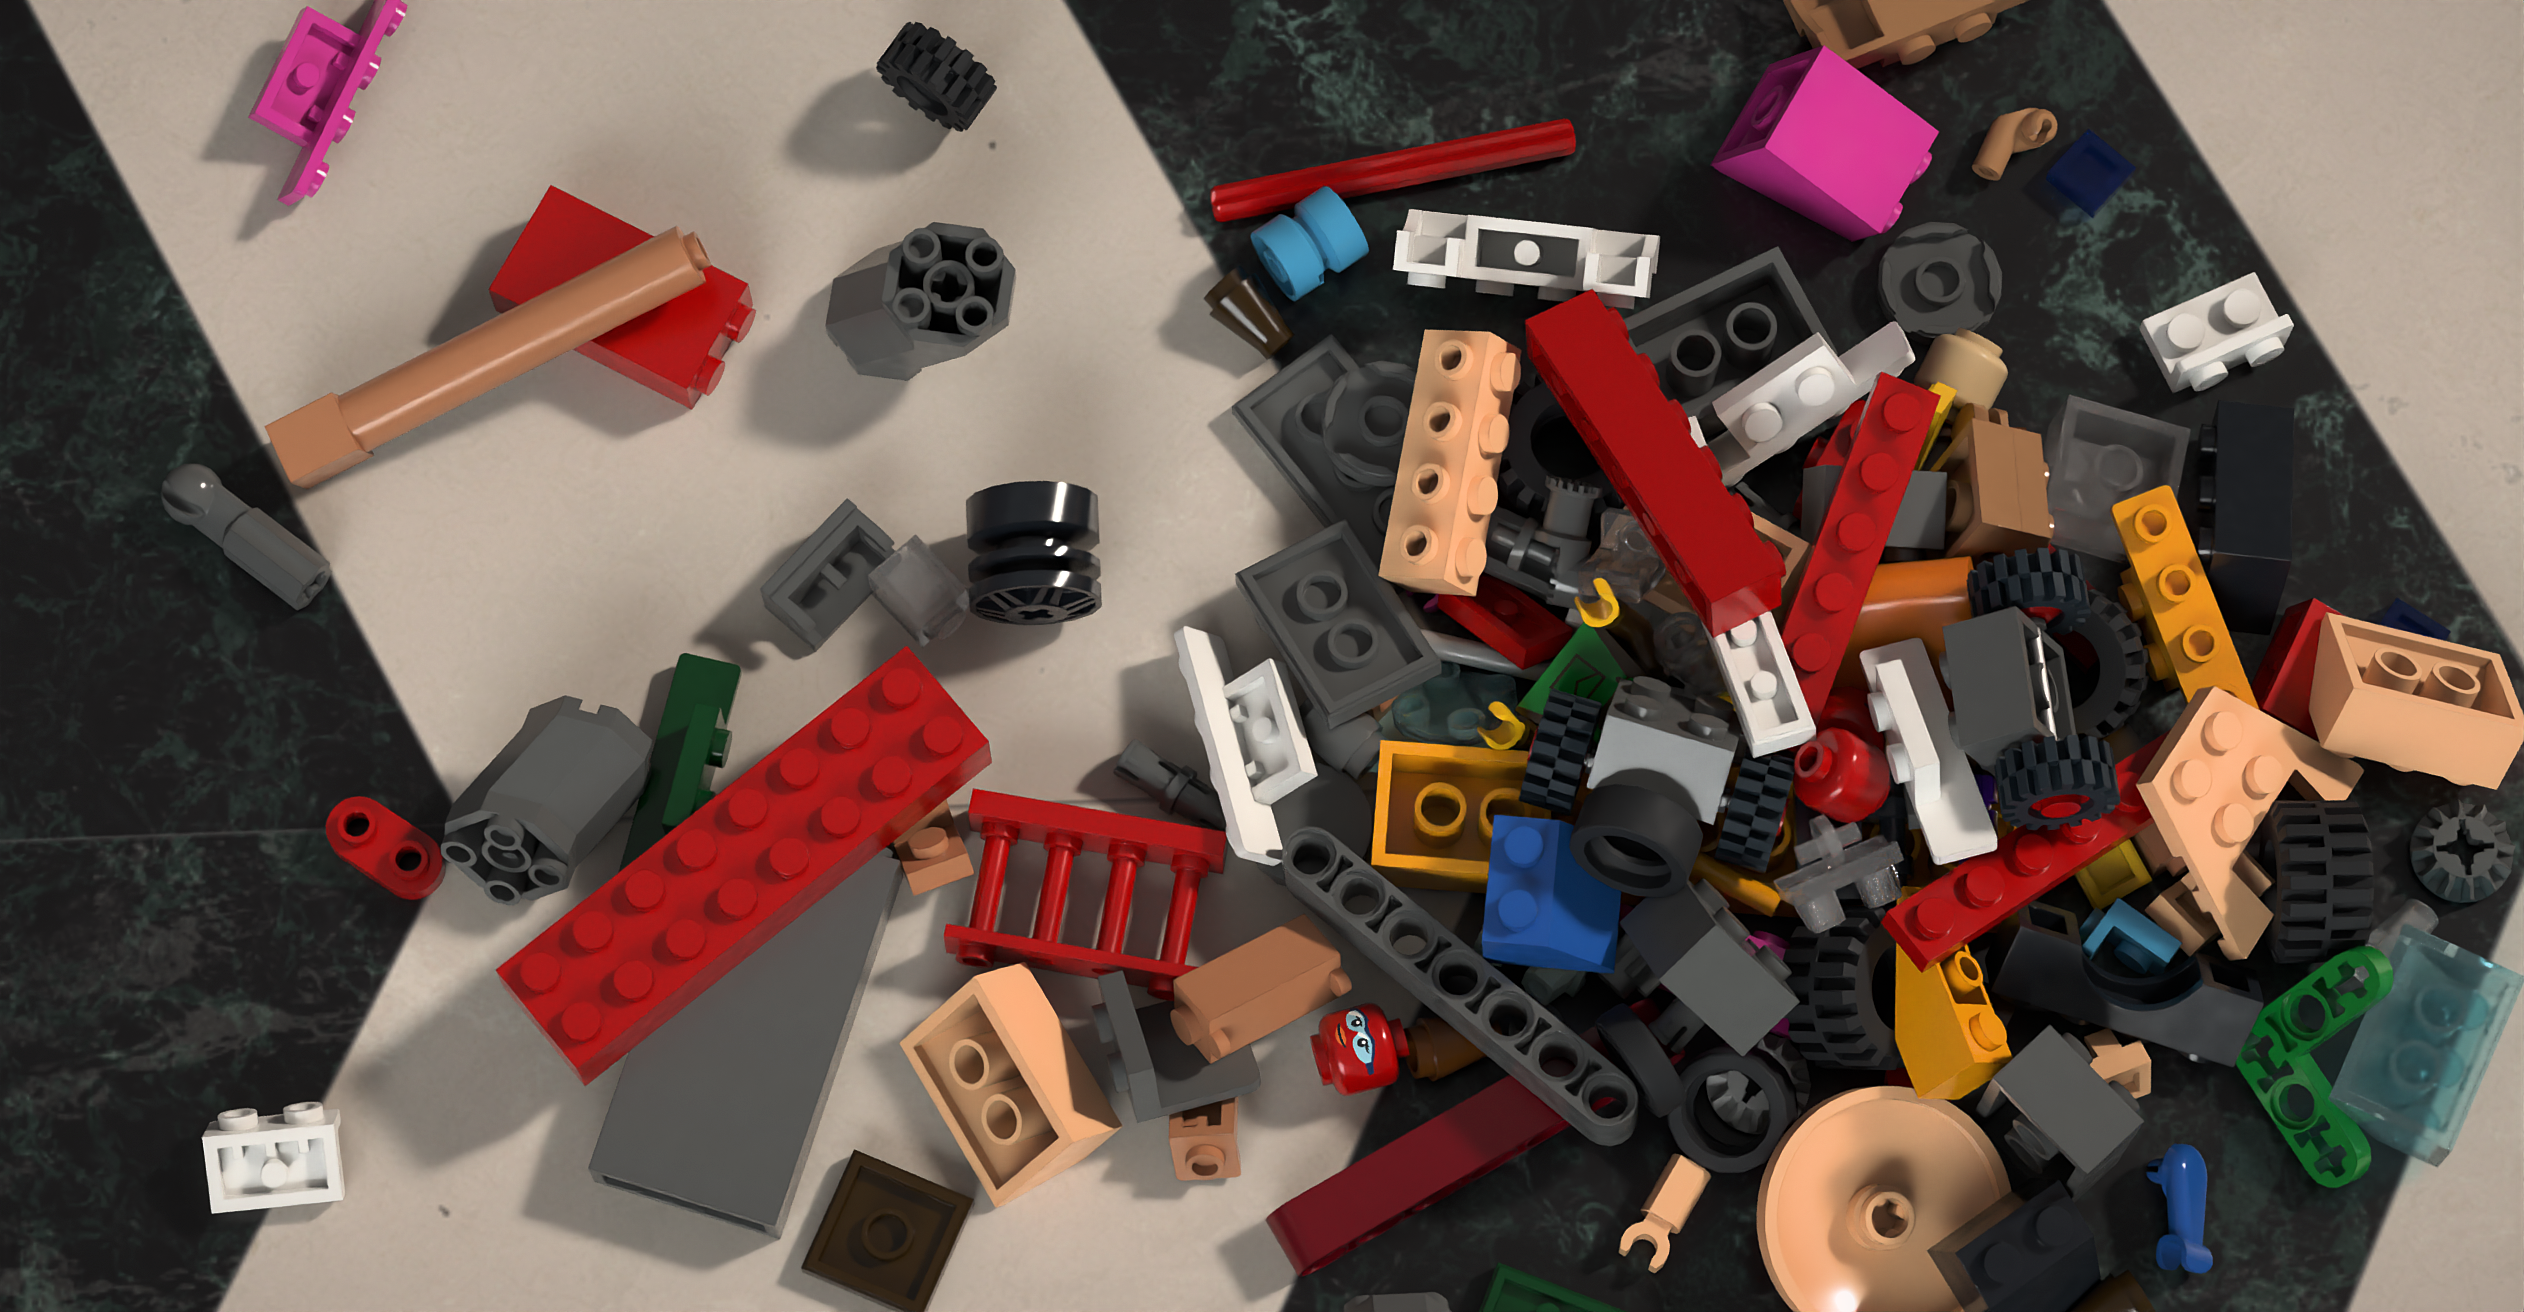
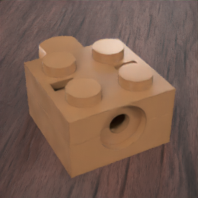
(1993, 488)

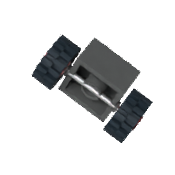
(2016, 694)
(1666, 747)

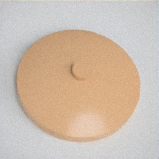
(1864, 1196)

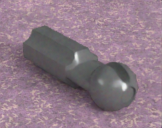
(247, 535)

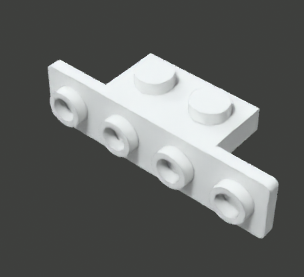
(1798, 394)
(1249, 737)
(1921, 751)

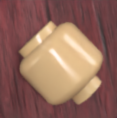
(1965, 364)

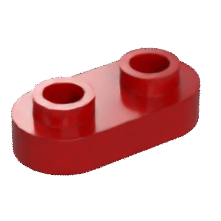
(383, 846)

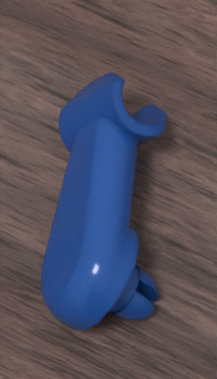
(2185, 1187)

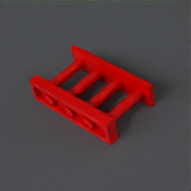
(1064, 834)

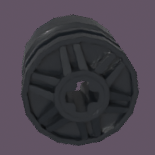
(1033, 553)

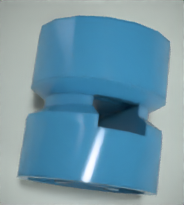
(1315, 239)

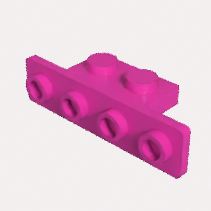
(315, 83)

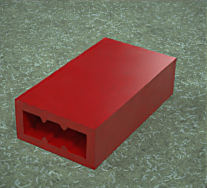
(667, 349)

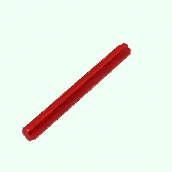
(1395, 169)

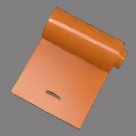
(1905, 604)

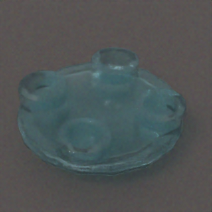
(1452, 707)

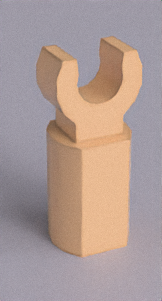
(1667, 1207)

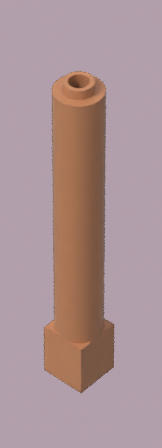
(347, 427)

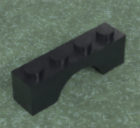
(2196, 1008)

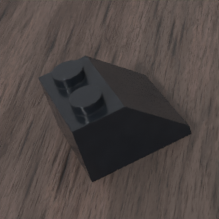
(2021, 1253)

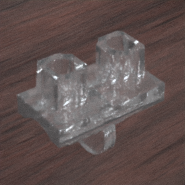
(1866, 864)

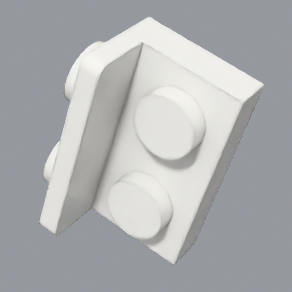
(2215, 333)
(273, 1158)

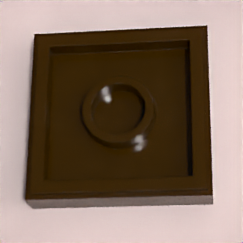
(887, 1235)

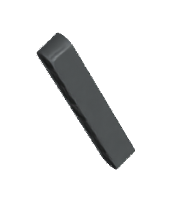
(1468, 1013)

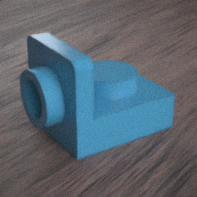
(2137, 939)

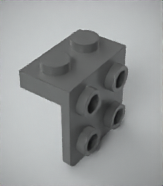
(1156, 1064)

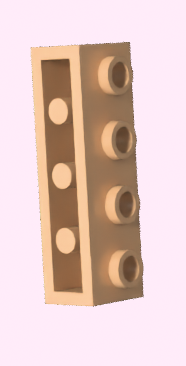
(1450, 462)

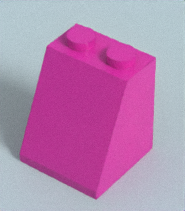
(1827, 144)

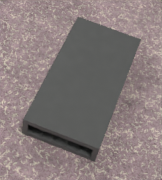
(735, 1083)

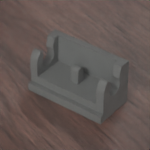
(827, 575)

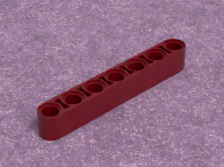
(1427, 1164)

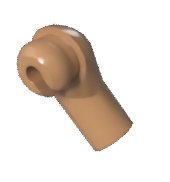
(2010, 135)

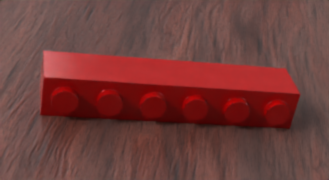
(1655, 462)

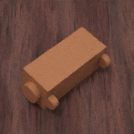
(1257, 988)

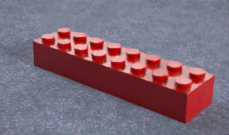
(745, 865)

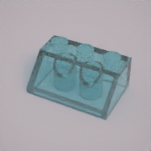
(2425, 1045)

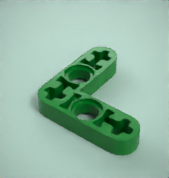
(2293, 1046)

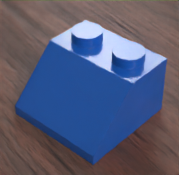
(1544, 903)

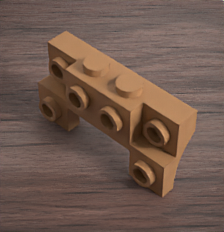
(1892, 28)

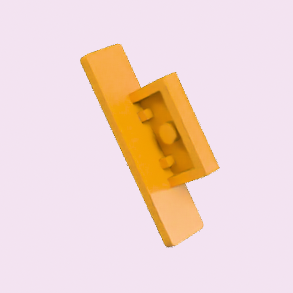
(2174, 600)

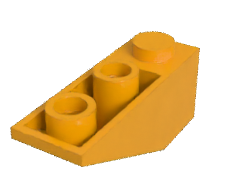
(1946, 1024)

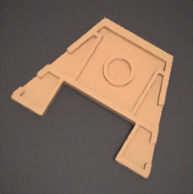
(2216, 787)

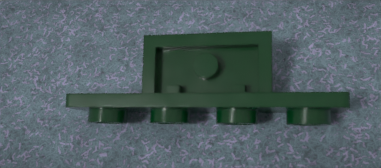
(686, 749)

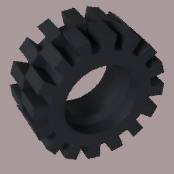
(936, 76)

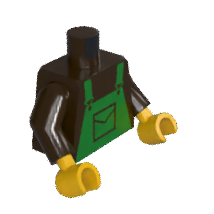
(1606, 647)

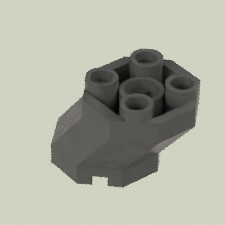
(921, 301)
(547, 800)

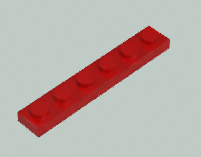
(1854, 534)
(2015, 874)

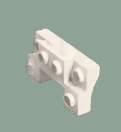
(1526, 253)

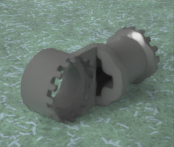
(1566, 527)

